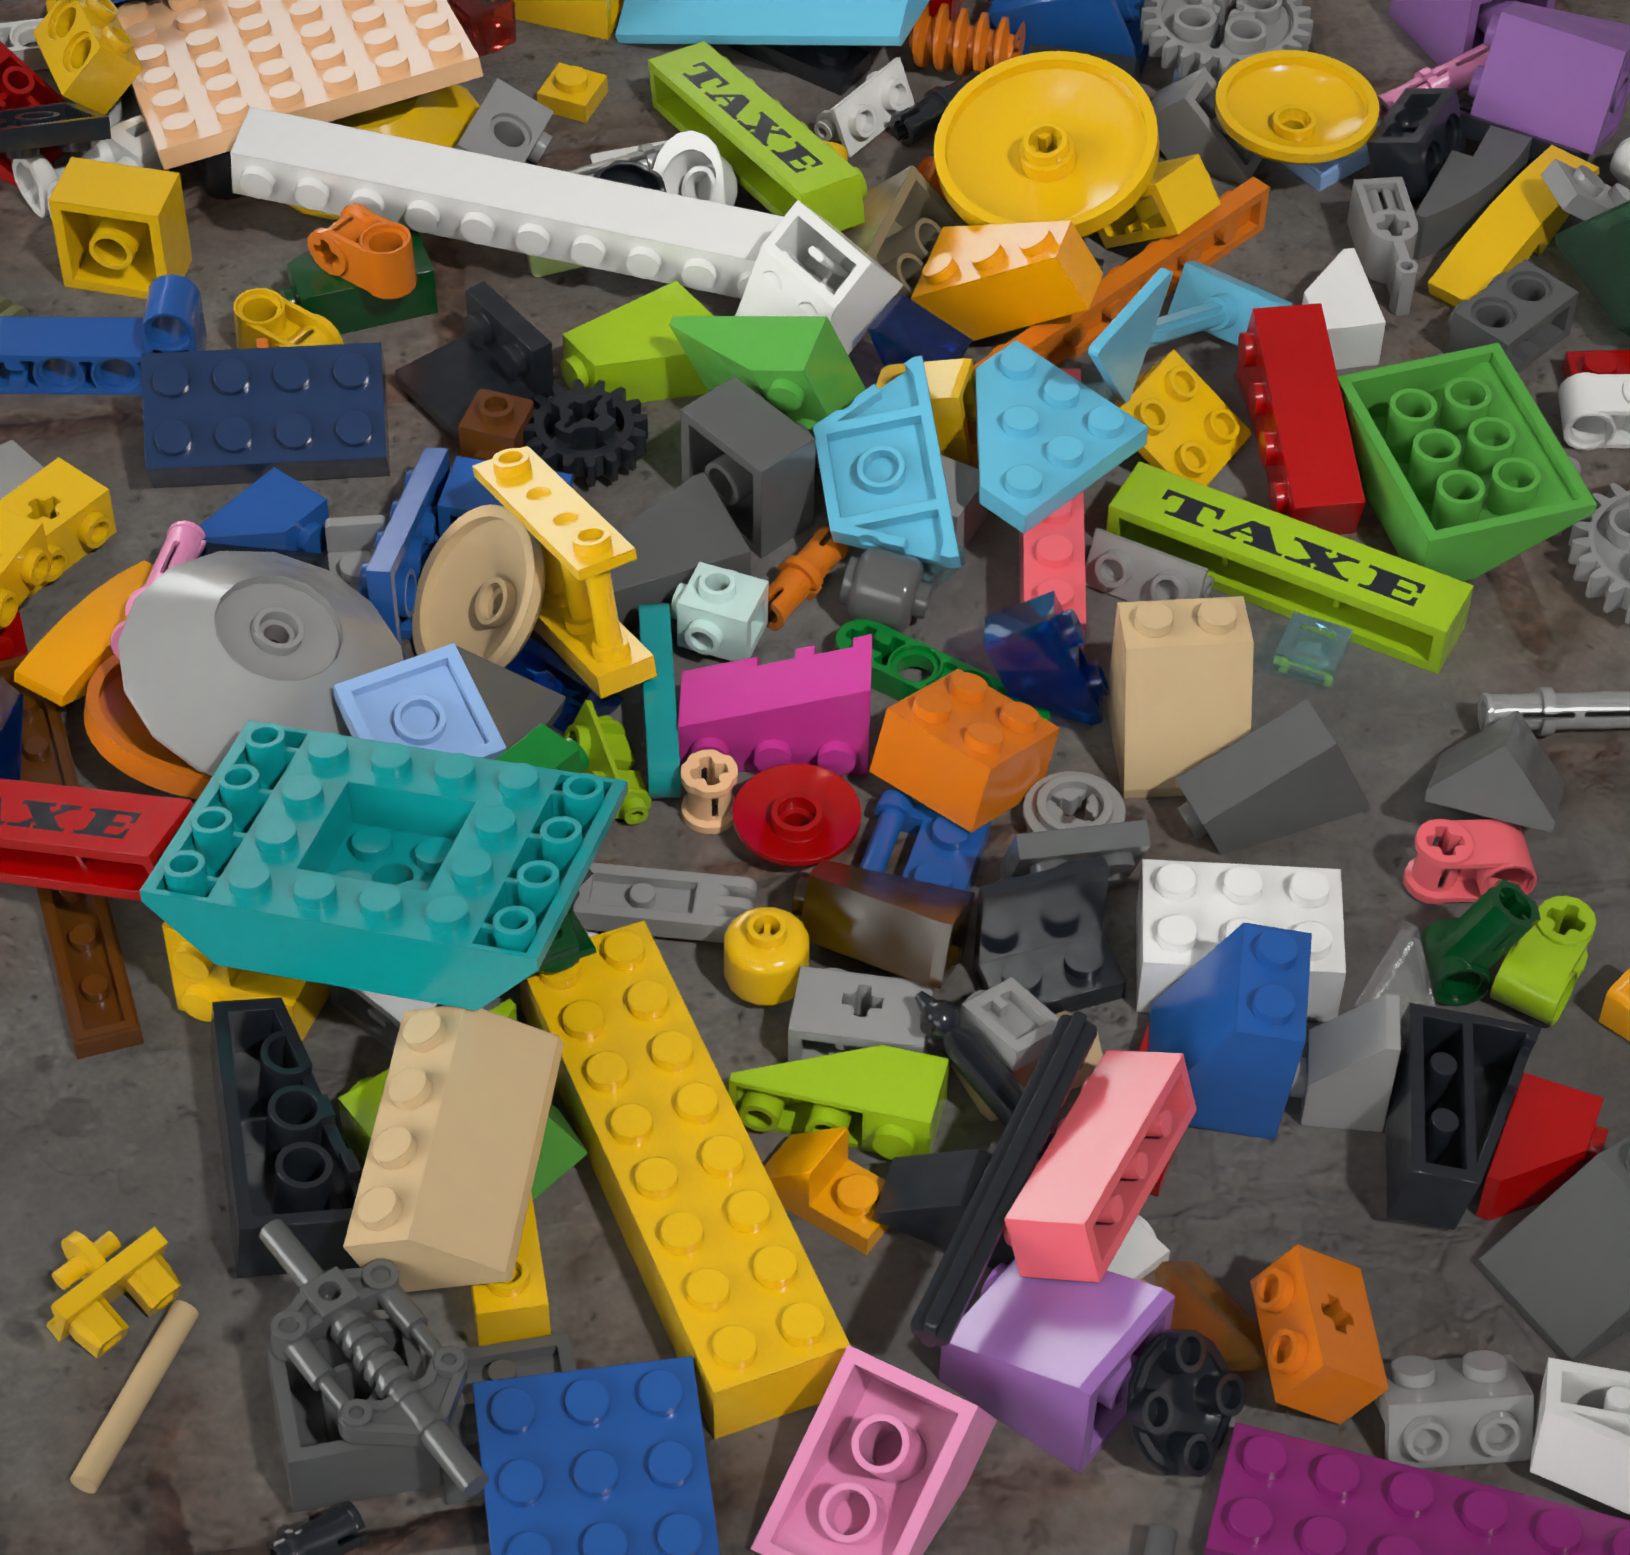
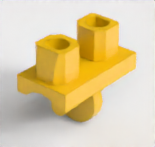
(87, 1309)

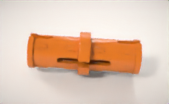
(802, 576)

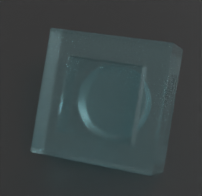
(1312, 649)

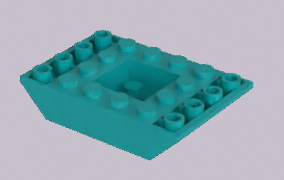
(310, 828)

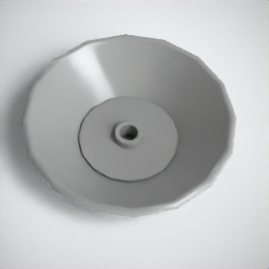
(203, 656)

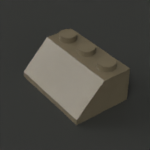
(902, 226)

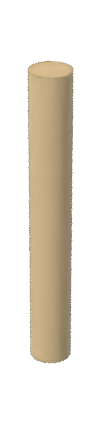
(134, 1397)

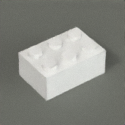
(1195, 905)

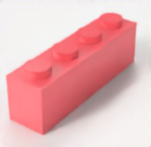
(1100, 1166)

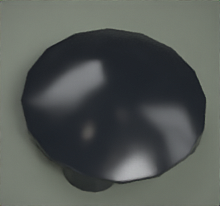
(1182, 1402)

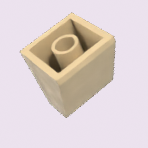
(1177, 688)

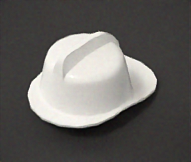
(695, 169)

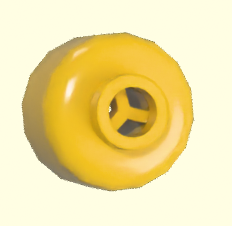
(765, 955)

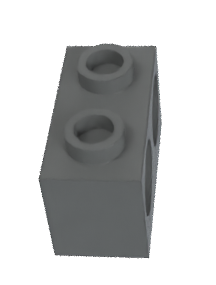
(1520, 310)

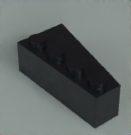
(278, 1139)

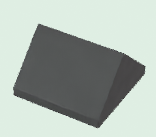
(1500, 776)

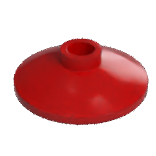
(796, 814)

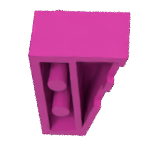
(782, 710)

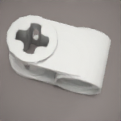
(1595, 410)

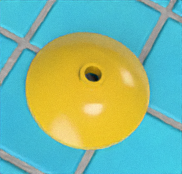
(1296, 107)

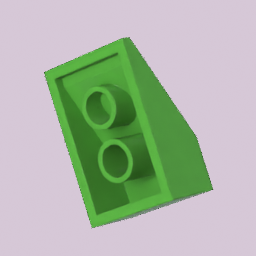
(785, 358)

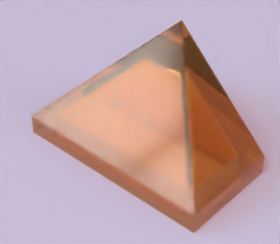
(1211, 1311)

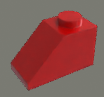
(1541, 1145)

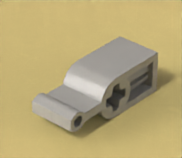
(1385, 237)

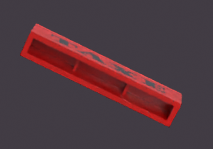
(84, 837)

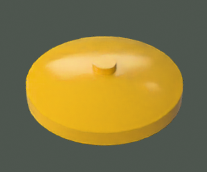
(1047, 142)

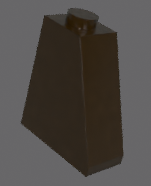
(886, 920)

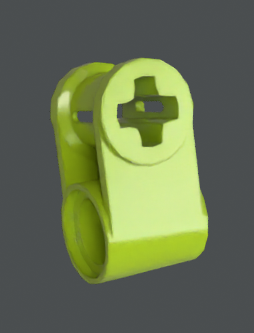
(1547, 960)

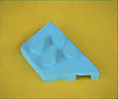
(888, 472)

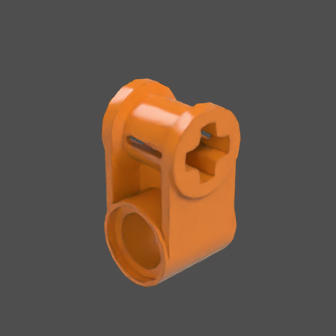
(366, 252)

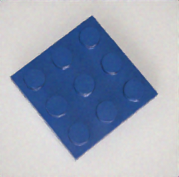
(596, 1462)

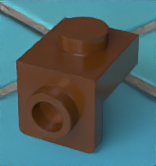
(493, 424)

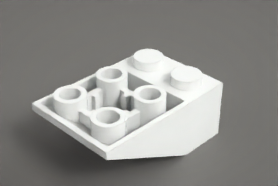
(817, 272)

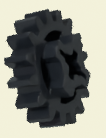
(586, 431)

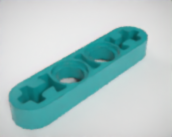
(660, 704)

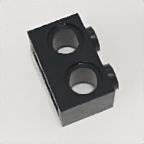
(1417, 138)

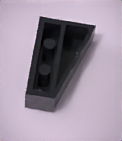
(1448, 1108)

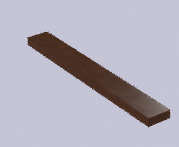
(77, 924)

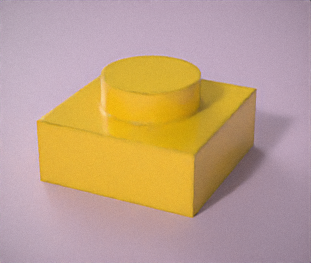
(573, 92)

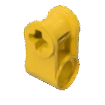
(285, 324)

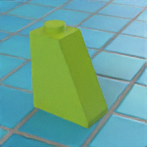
(636, 348)

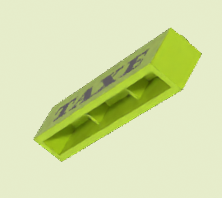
(764, 143)
(1295, 566)

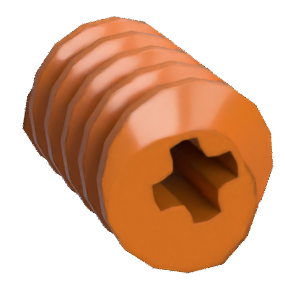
(962, 43)

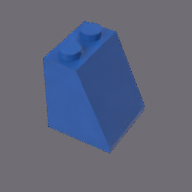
(1076, 24)
(1239, 1027)

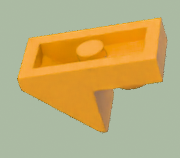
(826, 1187)

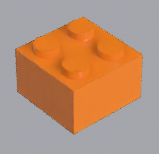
(964, 749)

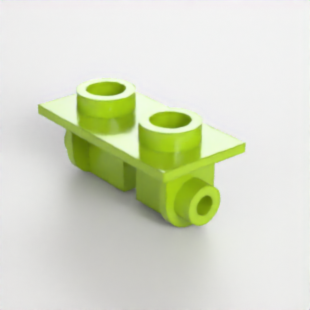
(611, 758)

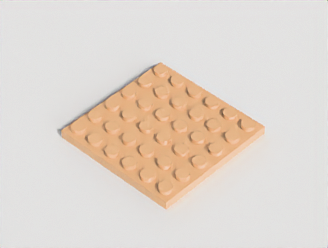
(284, 56)

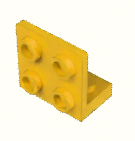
(1186, 421)

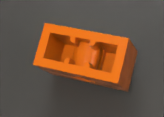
(1318, 1335)

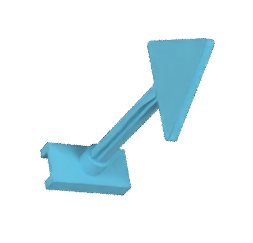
(1202, 302)

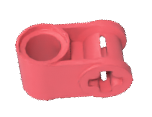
(1469, 858)

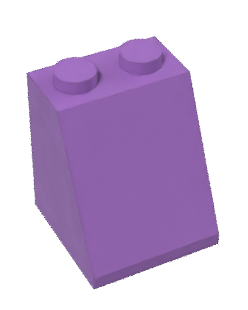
(1449, 26)
(1554, 75)
(1055, 1355)

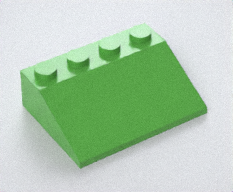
(1460, 460)

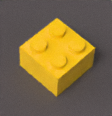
(119, 226)

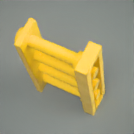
(578, 553)

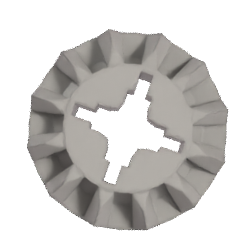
(1066, 794)

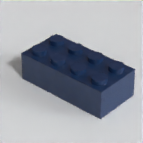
(257, 409)

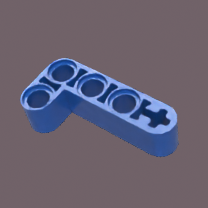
(99, 352)

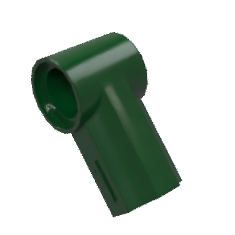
(1466, 947)

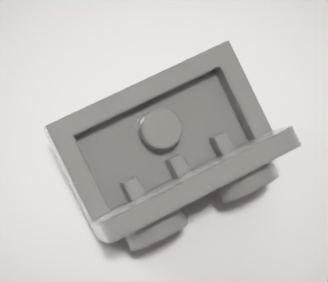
(1456, 1411)

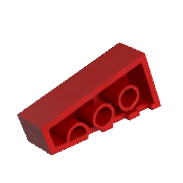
(1300, 417)

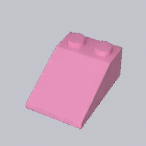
(875, 1465)

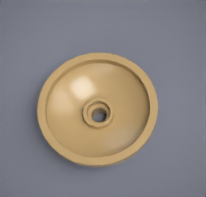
(480, 587)

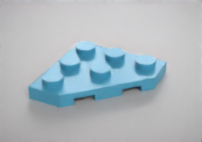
(1043, 436)

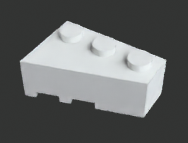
(1584, 1431)

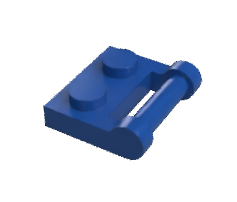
(942, 850)

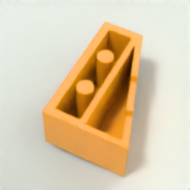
(1007, 276)

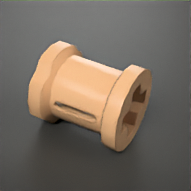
(697, 803)

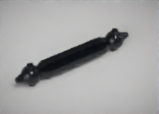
(972, 1058)

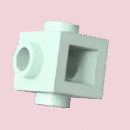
(720, 612)

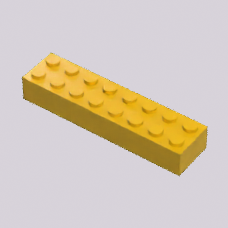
(686, 1184)

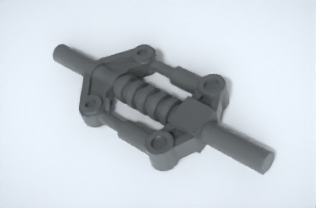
(336, 1308)

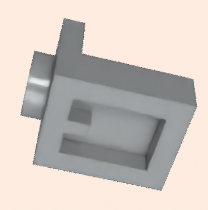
(351, 544)
(1009, 1022)

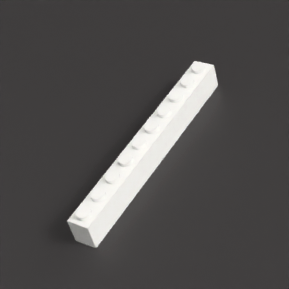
(499, 202)

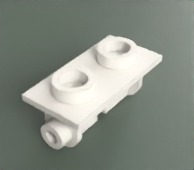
(866, 109)

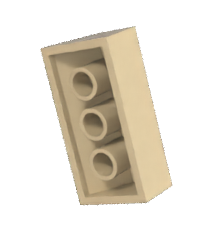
(455, 1148)

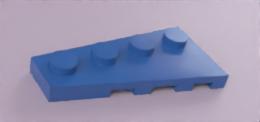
(406, 543)

